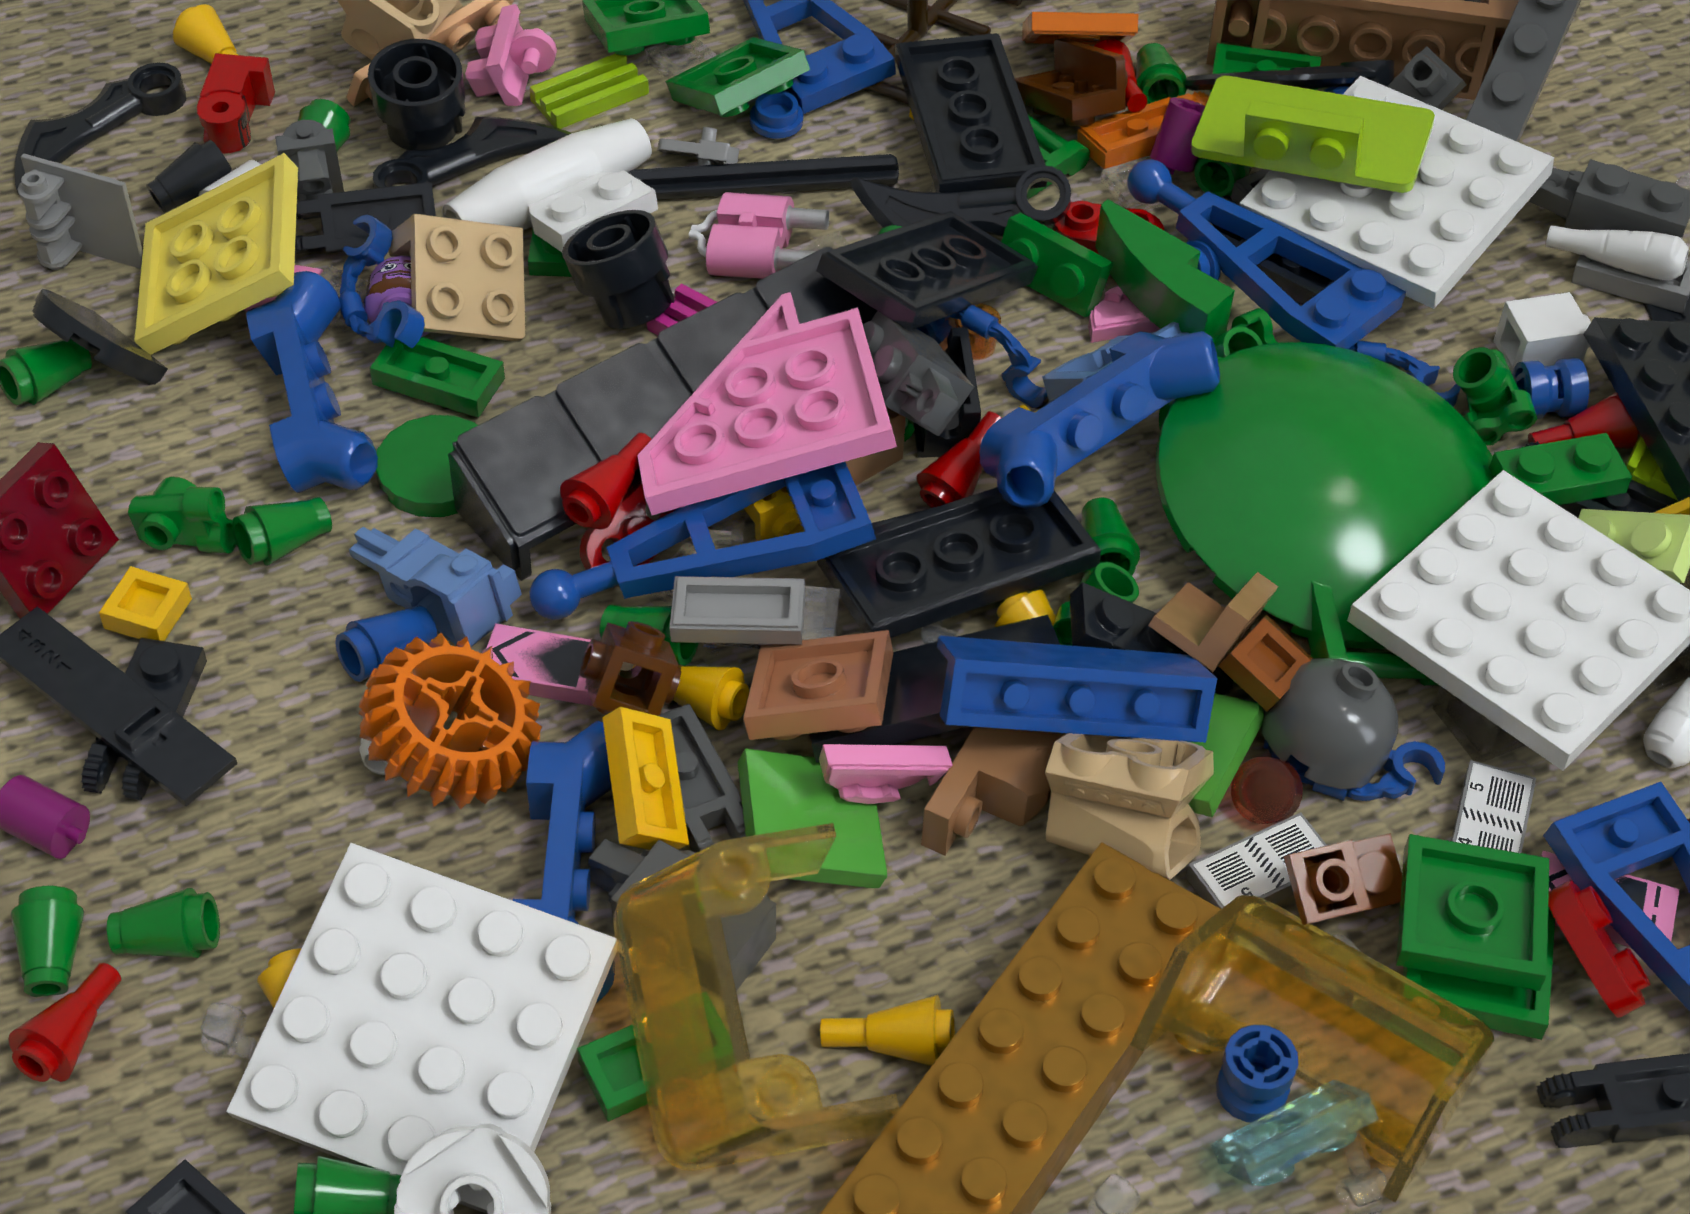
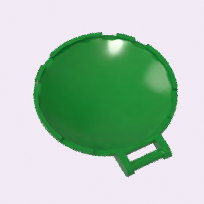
(1317, 480)

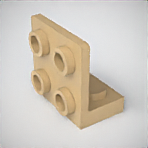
(465, 275)

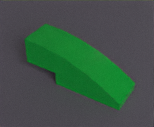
(1161, 273)

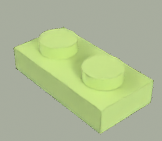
(1653, 537)

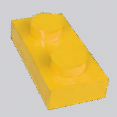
(644, 779)

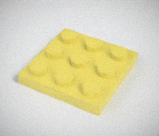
(218, 255)

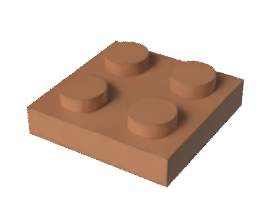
(819, 686)

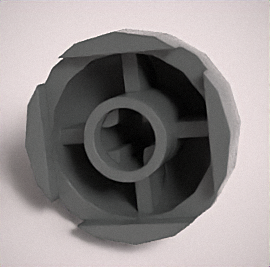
(1334, 722)

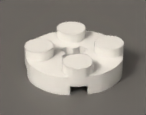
(477, 1157)

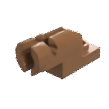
(991, 773)

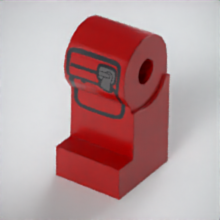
(230, 97)

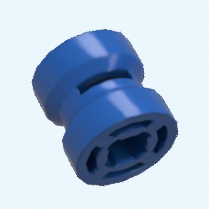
(1556, 387)
(1248, 1089)

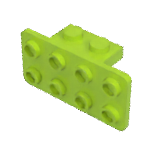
(1313, 133)

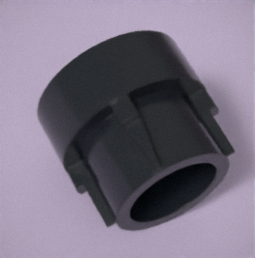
(418, 93)
(622, 267)

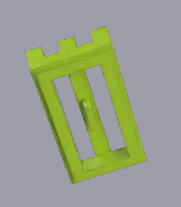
(588, 90)

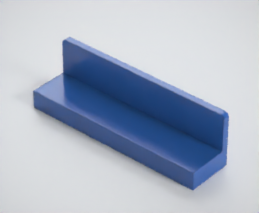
(1075, 689)

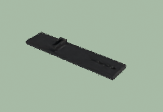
(113, 706)

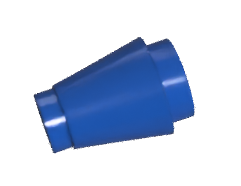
(371, 639)

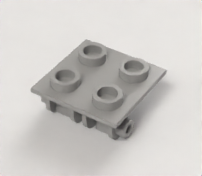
(76, 213)

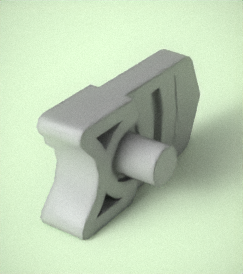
(706, 151)

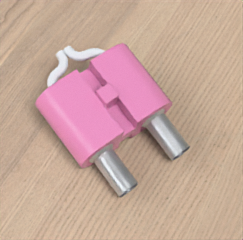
(753, 234)

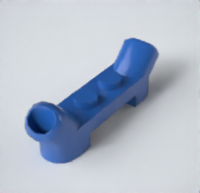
(1145, 373)
(309, 442)
(560, 786)

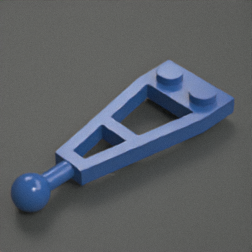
(835, 70)
(1334, 317)
(822, 498)
(1620, 840)

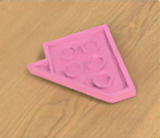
(771, 411)

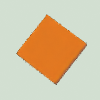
(1079, 26)

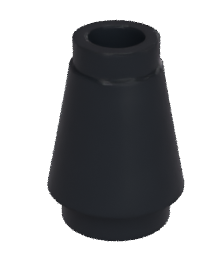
(188, 175)

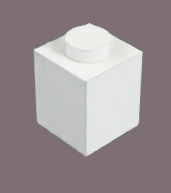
(1542, 330)

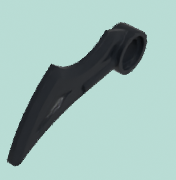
(1308, 77)
(116, 104)
(484, 143)
(983, 208)

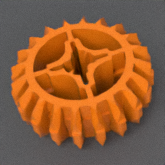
(413, 699)

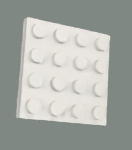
(1419, 238)
(1529, 618)
(421, 1017)

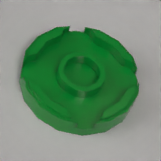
(416, 464)

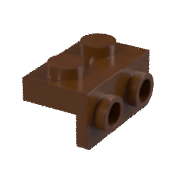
(1082, 85)

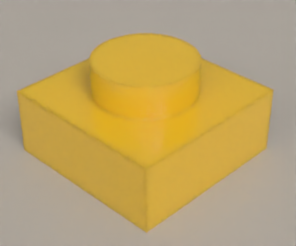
(145, 605)

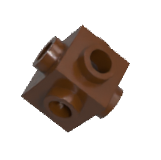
(641, 688)

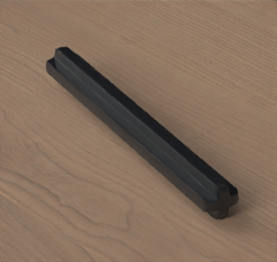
(768, 176)

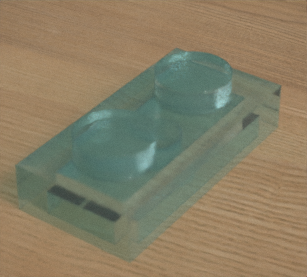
(1311, 1124)

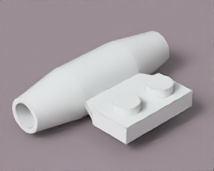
(563, 184)

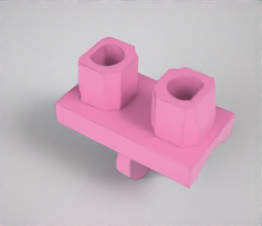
(509, 57)

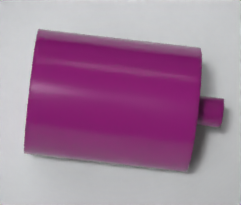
(1176, 135)
(42, 816)

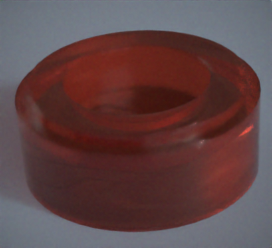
(1266, 790)

